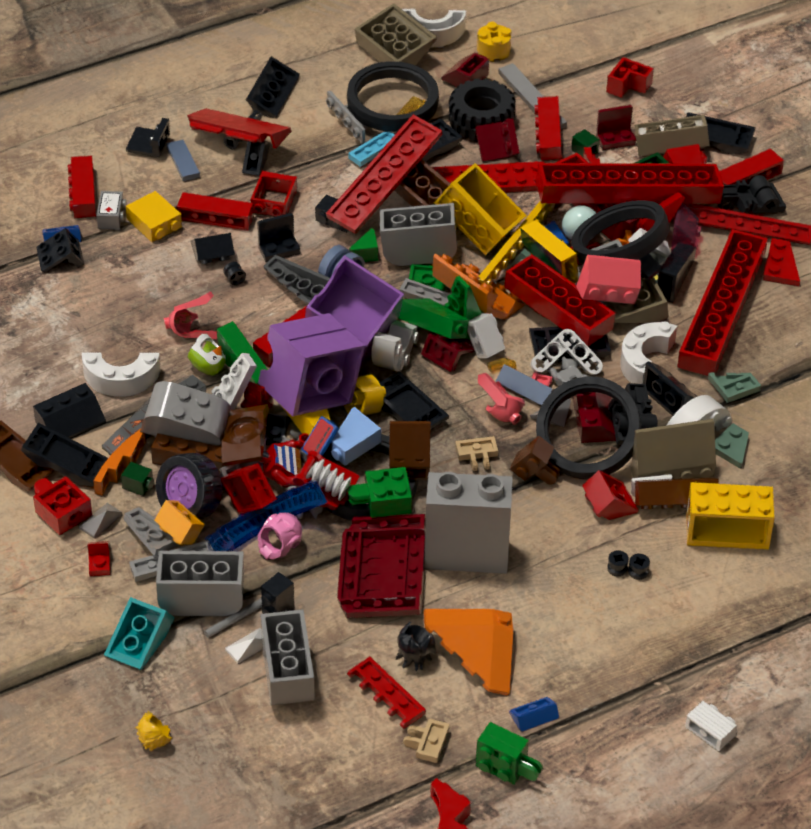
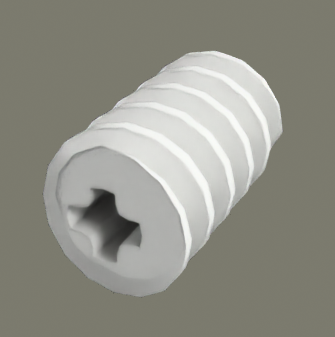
(329, 479)

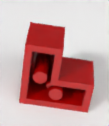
(629, 75)

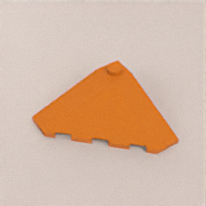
(480, 639)

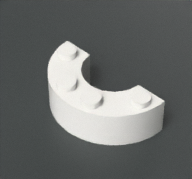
(446, 29)
(642, 341)
(393, 349)
(121, 380)
(703, 408)

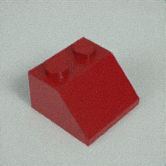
(609, 496)

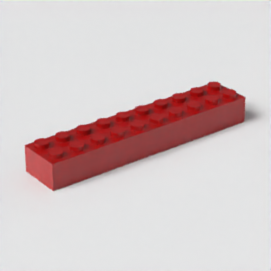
(627, 182)
(722, 303)

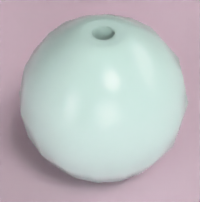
(574, 218)

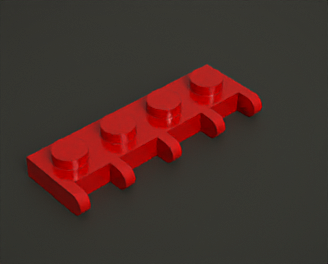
(388, 690)

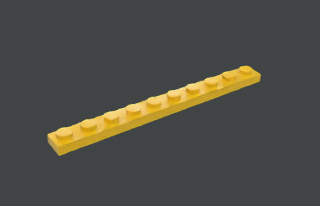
(513, 244)

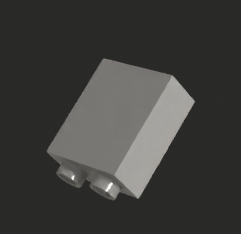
(468, 522)

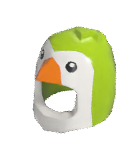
(209, 359)

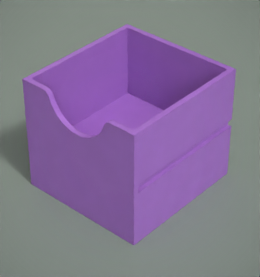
(358, 302)
(312, 364)

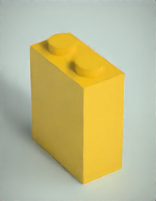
(153, 216)

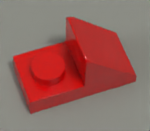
(99, 558)

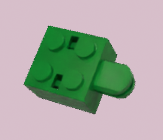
(385, 492)
(505, 755)

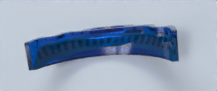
(248, 525)

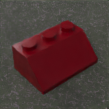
(593, 417)

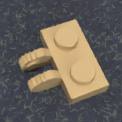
(475, 449)
(431, 740)

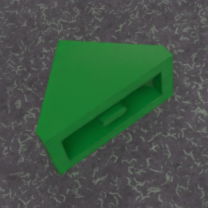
(366, 247)

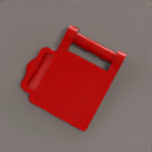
(313, 457)

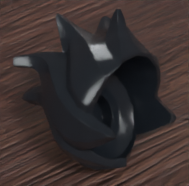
(415, 645)

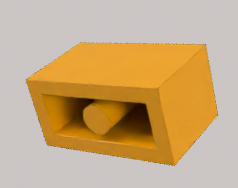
(179, 522)

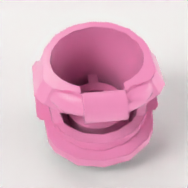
(287, 530)

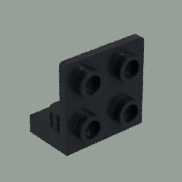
(149, 141)
(277, 237)
(58, 248)

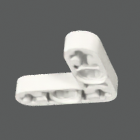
(564, 347)

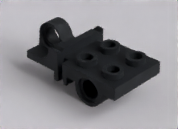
(756, 196)
(620, 418)

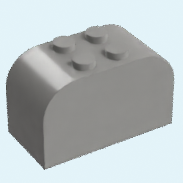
(418, 233)
(186, 413)
(200, 582)
(287, 657)

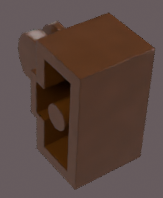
(535, 460)

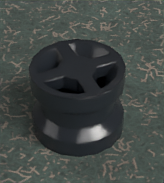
(234, 273)
(618, 563)
(639, 566)

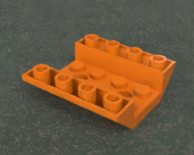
(490, 298)

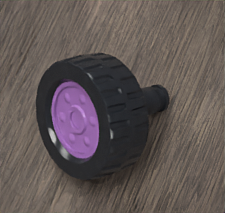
(192, 482)

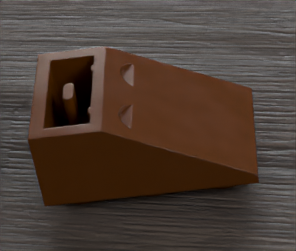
(410, 448)

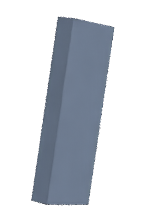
(183, 160)
(523, 384)

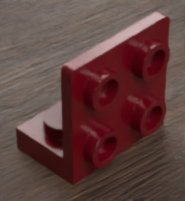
(615, 127)
(497, 140)
(446, 351)

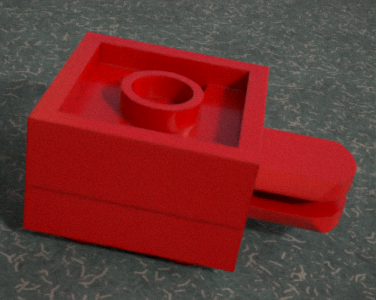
(61, 504)

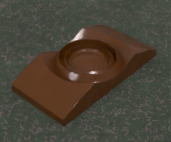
(244, 435)
(15, 464)

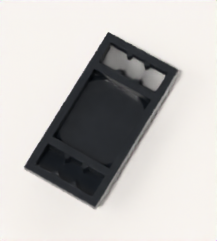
(727, 135)
(445, 143)
(542, 336)
(409, 403)
(63, 455)

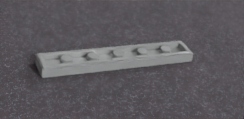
(523, 87)

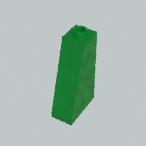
(434, 317)
(234, 344)

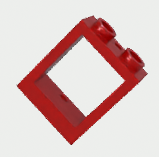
(269, 181)
(250, 488)

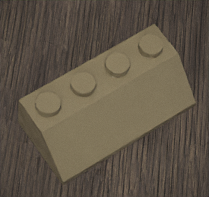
(671, 133)

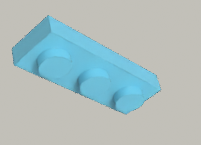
(370, 149)

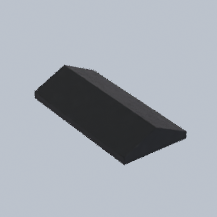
(272, 88)

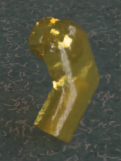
(498, 364)

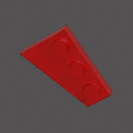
(781, 264)

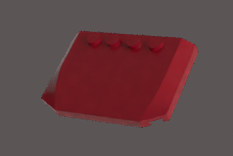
(382, 566)

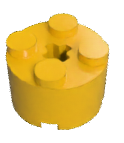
(494, 41)
(367, 395)

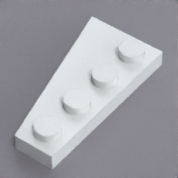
(236, 381)

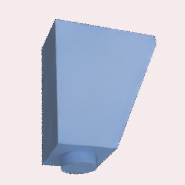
(355, 437)

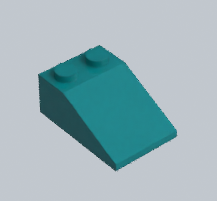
(138, 633)

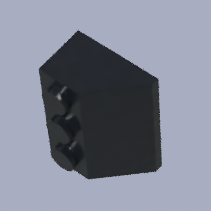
(665, 388)
(70, 412)

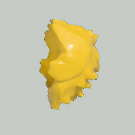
(152, 732)

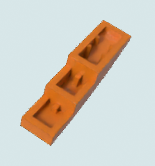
(118, 461)

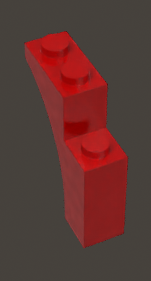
(451, 806)

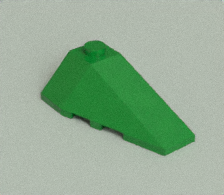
(463, 301)

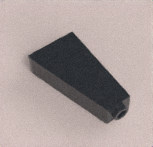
(675, 270)

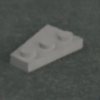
(149, 531)

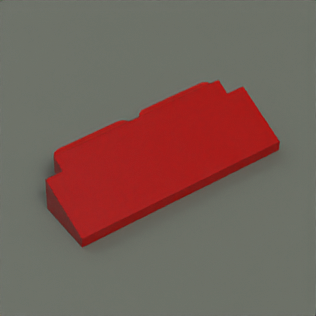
(238, 126)

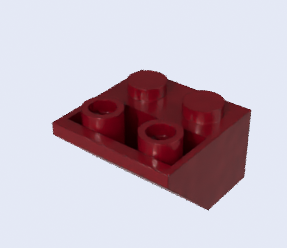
(468, 68)

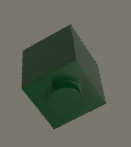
(585, 139)
(137, 479)

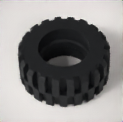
(479, 104)

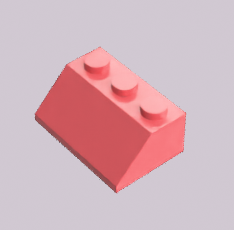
(610, 279)

